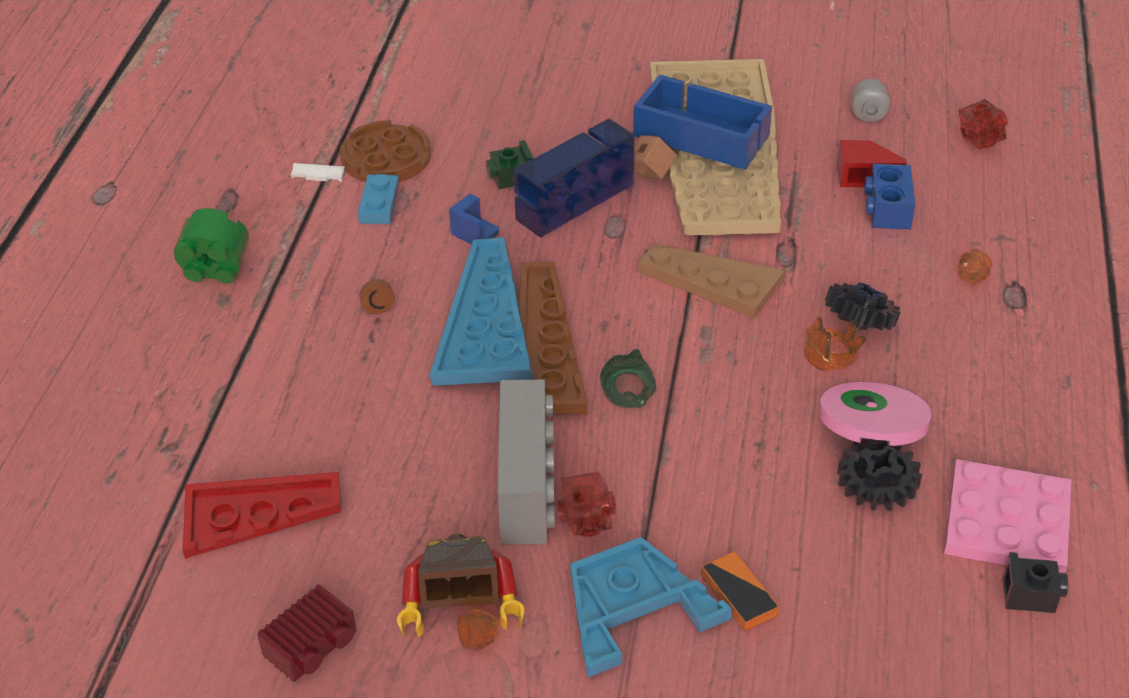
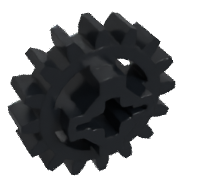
(863, 306)
(879, 474)

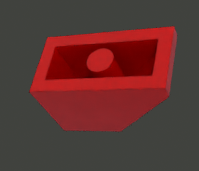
(857, 158)

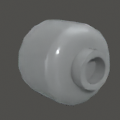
(870, 100)

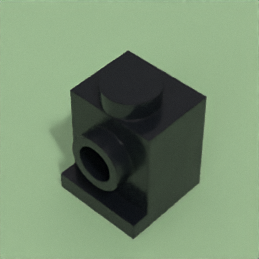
(1033, 584)

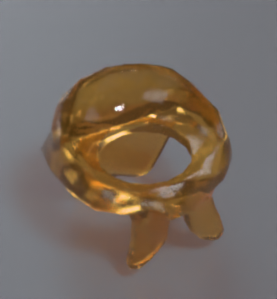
(818, 346)

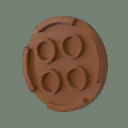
(385, 150)

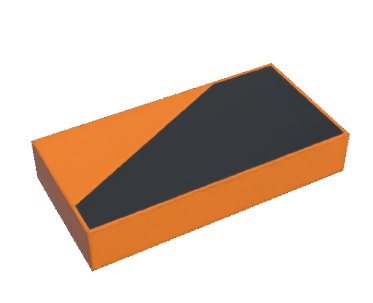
(740, 590)

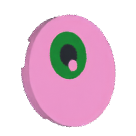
(875, 413)

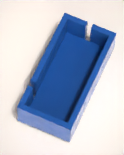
(712, 126)

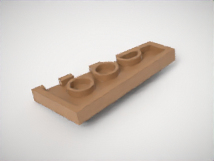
(718, 279)

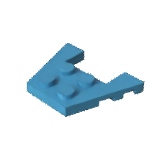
(627, 585)

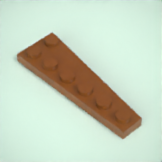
(550, 337)

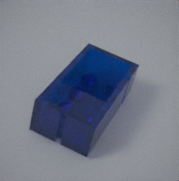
(574, 177)

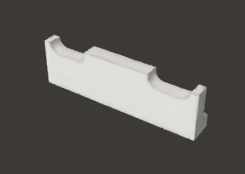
(318, 172)

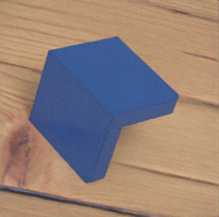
(467, 221)

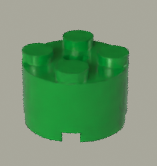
(211, 246)

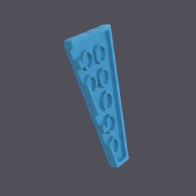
(485, 326)

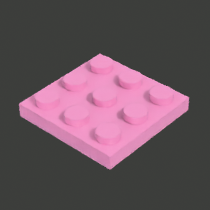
(1006, 512)

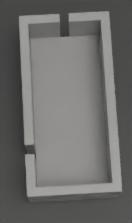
(525, 462)

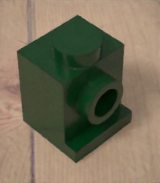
(504, 161)

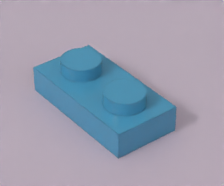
(378, 199)

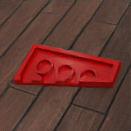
(249, 508)

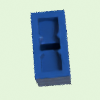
(890, 197)

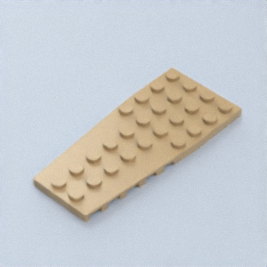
(712, 194)

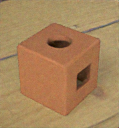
(652, 157)

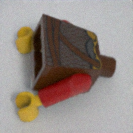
(458, 574)

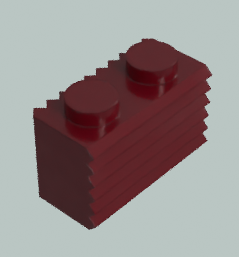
(307, 633)

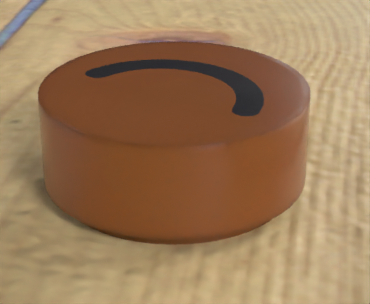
(376, 296)

